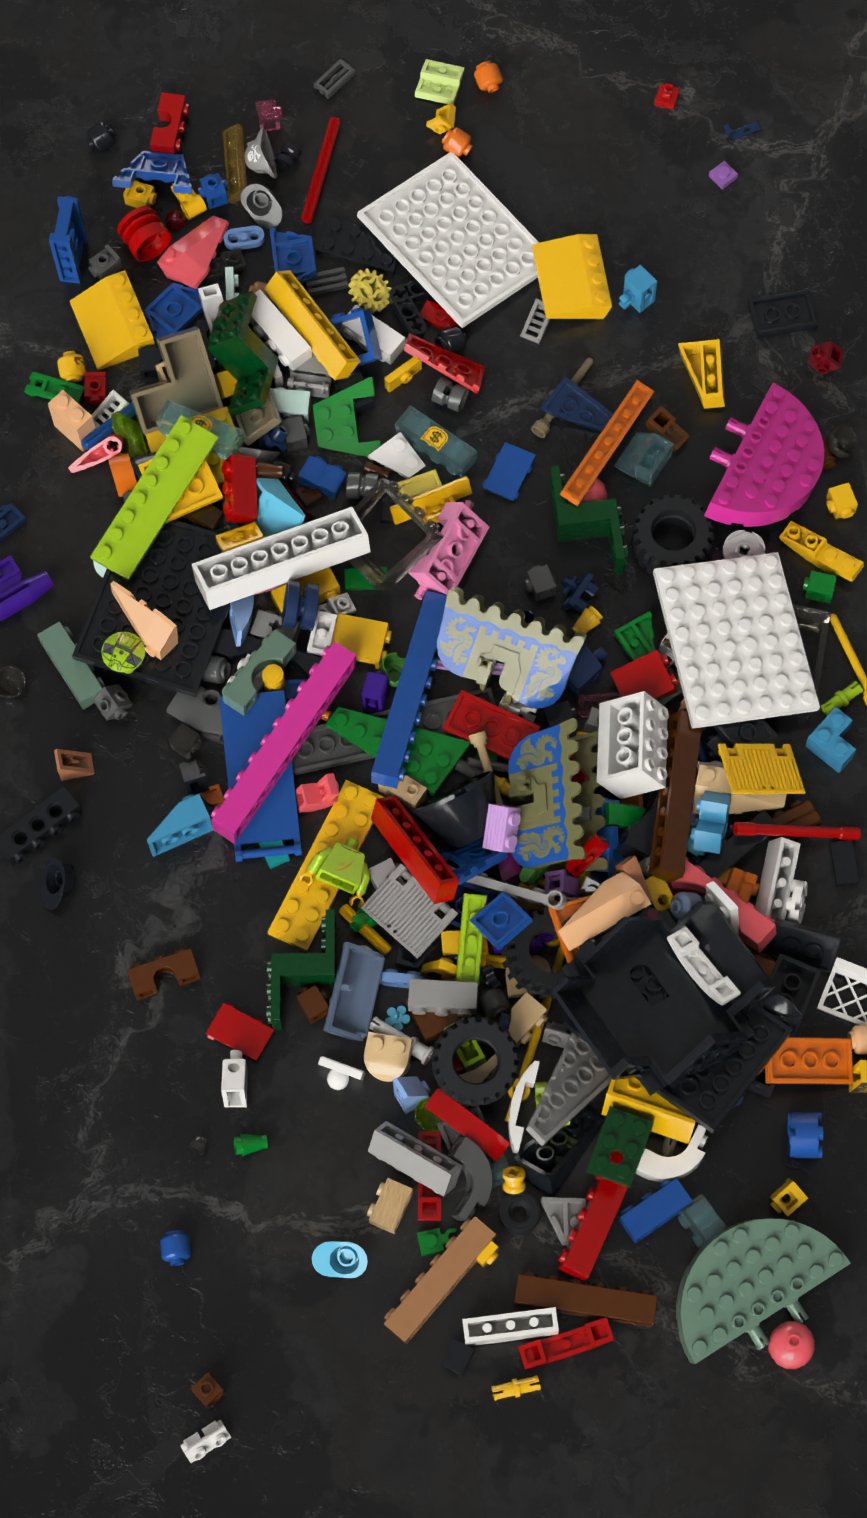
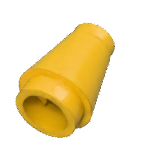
(588, 620)

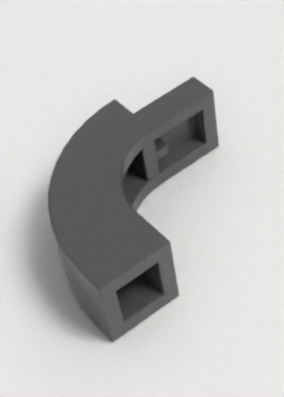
(477, 1175)

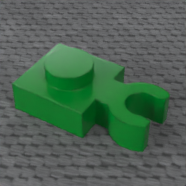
(432, 1241)

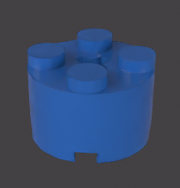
(805, 1134)

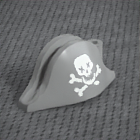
(260, 155)

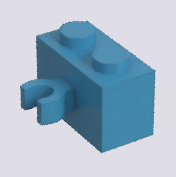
(638, 289)

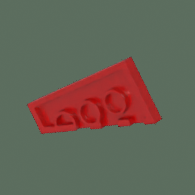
(450, 364)

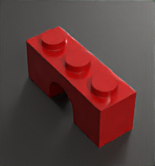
(171, 109)

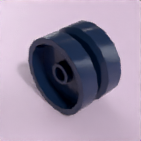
(303, 606)

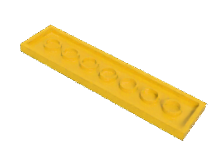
(304, 905)

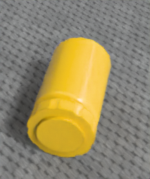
(273, 678)

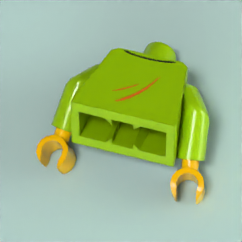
(341, 868)

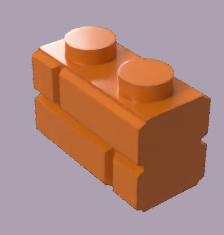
(743, 884)

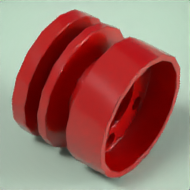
(144, 233)

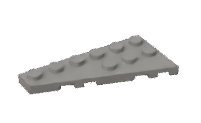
(571, 1087)

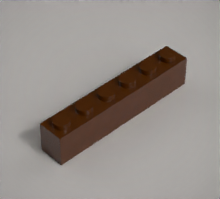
(586, 1300)

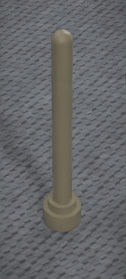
(541, 426)

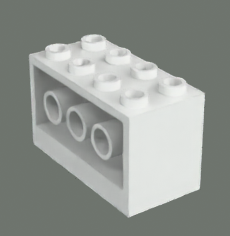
(632, 745)

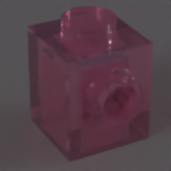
(268, 114)

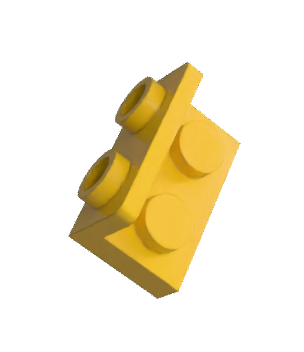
(238, 537)

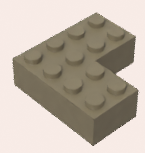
(189, 381)

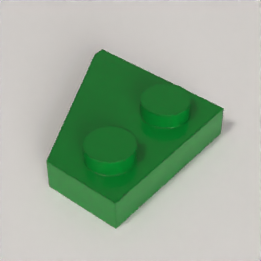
(637, 636)

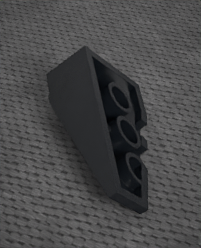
(552, 1163)

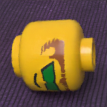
(71, 367)

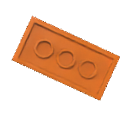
(812, 1062)

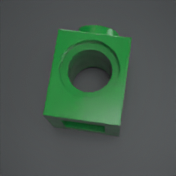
(819, 586)

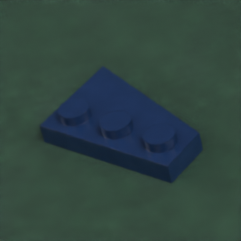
(576, 406)

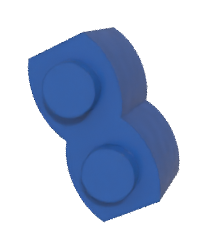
(322, 476)

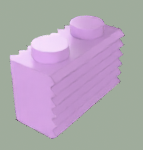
(501, 828)

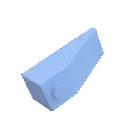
(410, 1092)

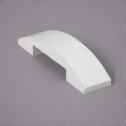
(700, 968)
(528, 1080)

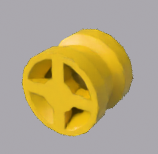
(514, 1180)

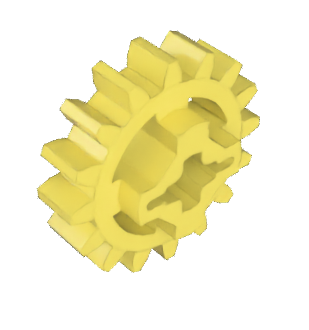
(368, 289)

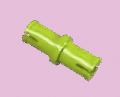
(842, 697)

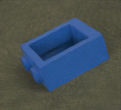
(369, 331)

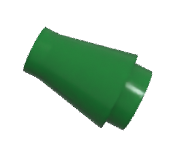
(247, 1144)

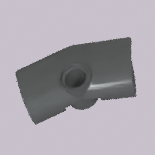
(196, 711)

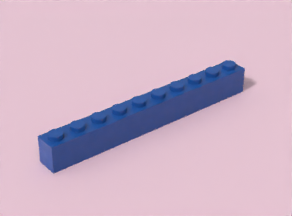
(410, 694)

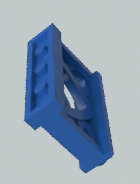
(68, 239)

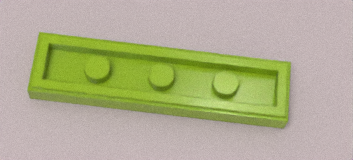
(470, 940)

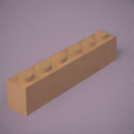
(440, 1280)

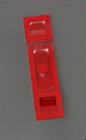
(467, 1124)
(428, 1201)
(566, 1344)

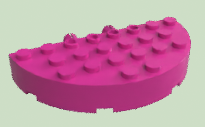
(773, 465)

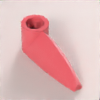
(98, 453)

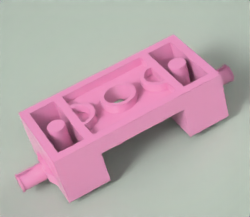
(441, 568)

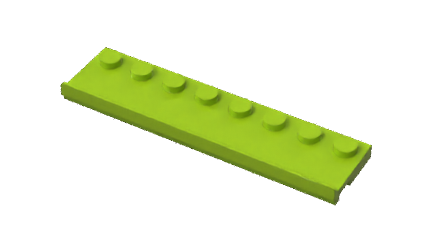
(154, 497)

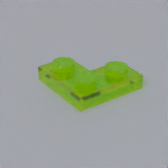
(131, 431)

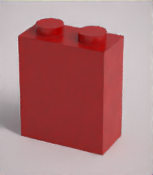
(648, 675)

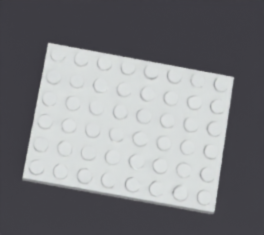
(454, 238)
(735, 640)

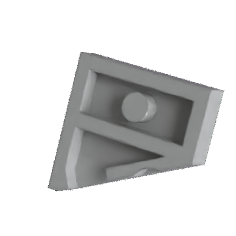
(563, 1214)

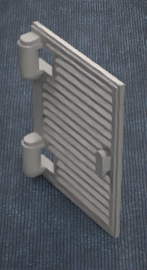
(408, 912)

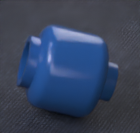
(175, 1247)

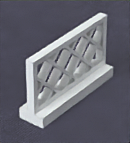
(850, 971)

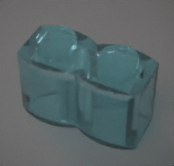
(701, 1220)

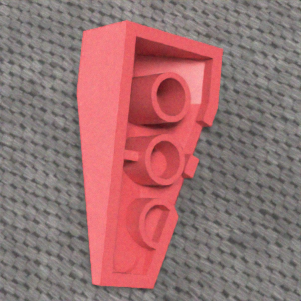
(190, 257)

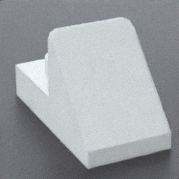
(322, 632)

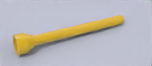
(850, 653)

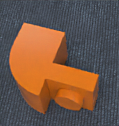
(122, 473)

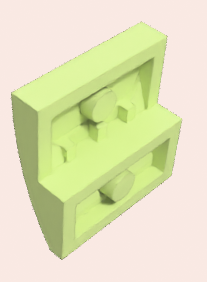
(439, 82)

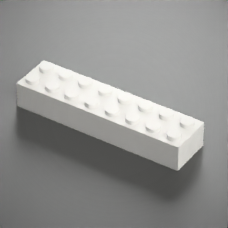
(281, 558)

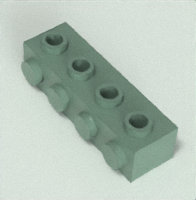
(76, 674)

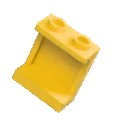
(362, 637)

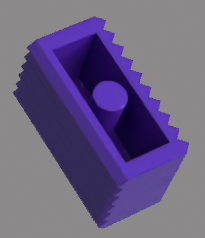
(375, 692)

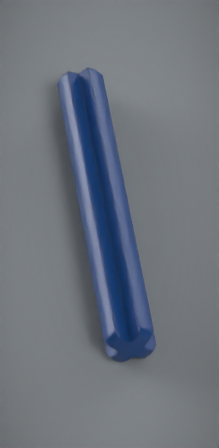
(105, 429)

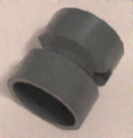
(456, 398)
(360, 485)

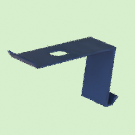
(738, 133)

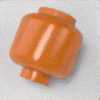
(488, 76)
(457, 142)

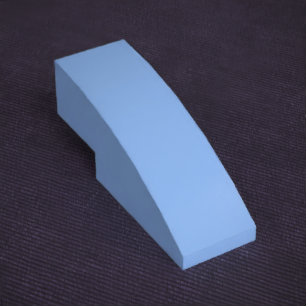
(241, 617)

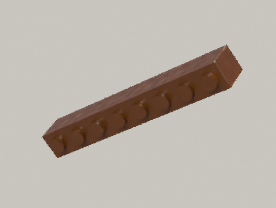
(675, 800)

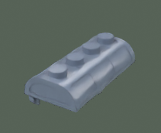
(354, 992)

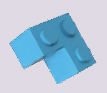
(828, 742)
(712, 823)

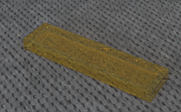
(234, 162)

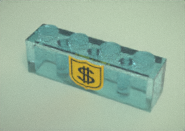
(229, 436)
(436, 442)

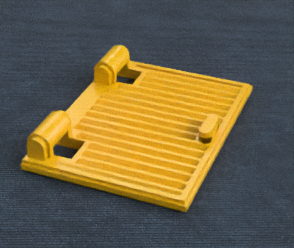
(761, 769)

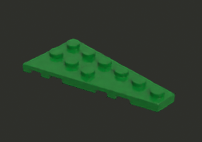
(431, 755)

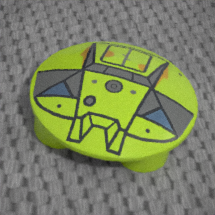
(123, 652)

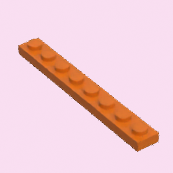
(606, 443)

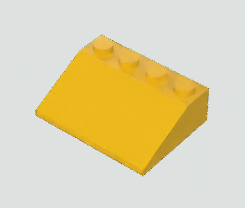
(572, 277)
(112, 321)

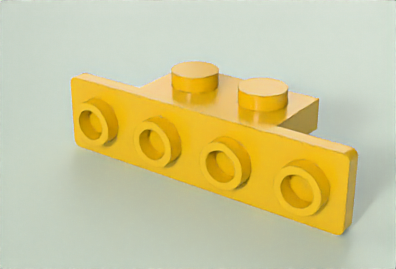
(434, 500)

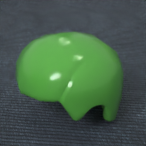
(392, 667)

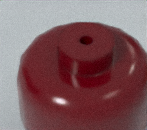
(175, 220)

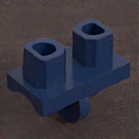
(274, 437)
(584, 585)

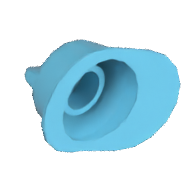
(339, 1259)

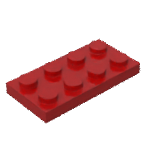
(502, 727)

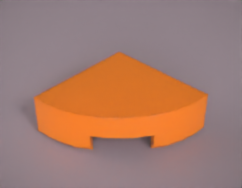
(213, 796)

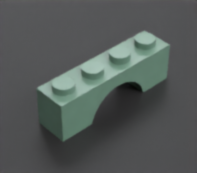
(274, 650)

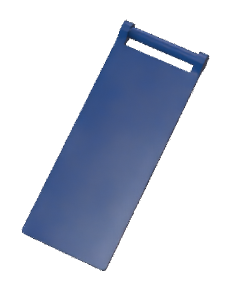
(278, 813)

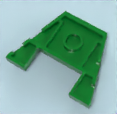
(338, 423)

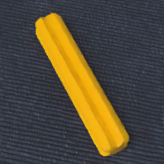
(367, 932)

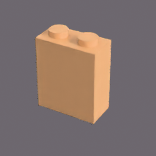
(71, 418)

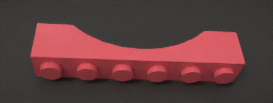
(753, 927)

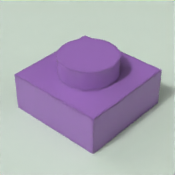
(723, 175)

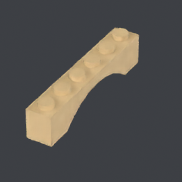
(524, 1018)

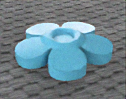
(397, 1017)

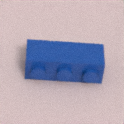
(654, 1210)

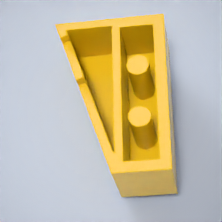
(705, 369)

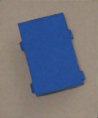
(509, 471)

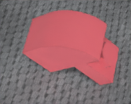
(317, 795)

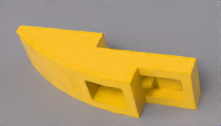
(820, 553)

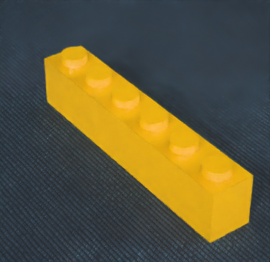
(312, 324)

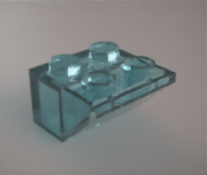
(645, 457)

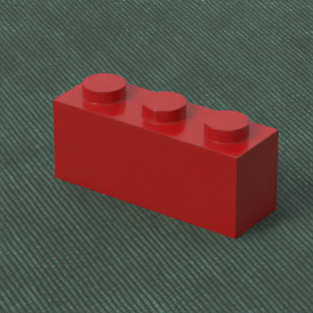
(240, 489)

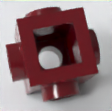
(826, 357)

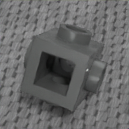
(113, 702)

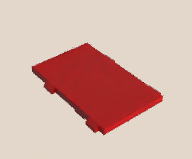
(239, 1031)

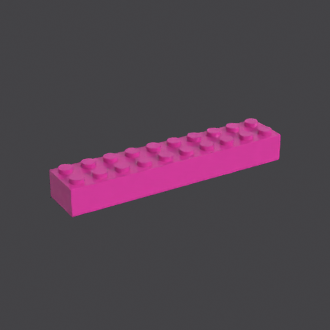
(283, 742)

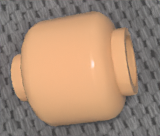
(859, 1039)

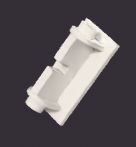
(197, 1447)

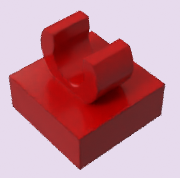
(666, 96)

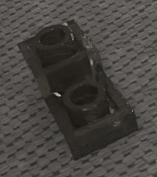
(227, 259)

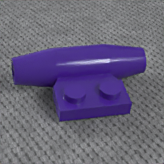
(19, 593)

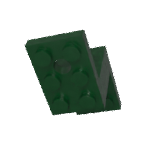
(242, 353)
(588, 520)
(302, 970)
(621, 1134)

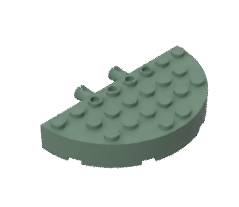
(747, 1278)

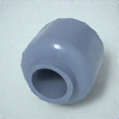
(682, 903)

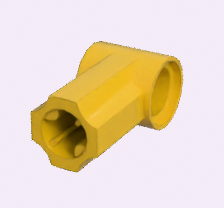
(191, 204)

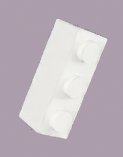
(389, 340)

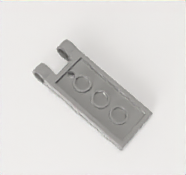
(536, 897)

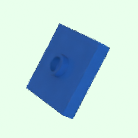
(501, 920)

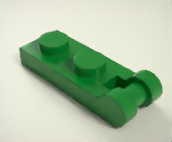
(52, 387)

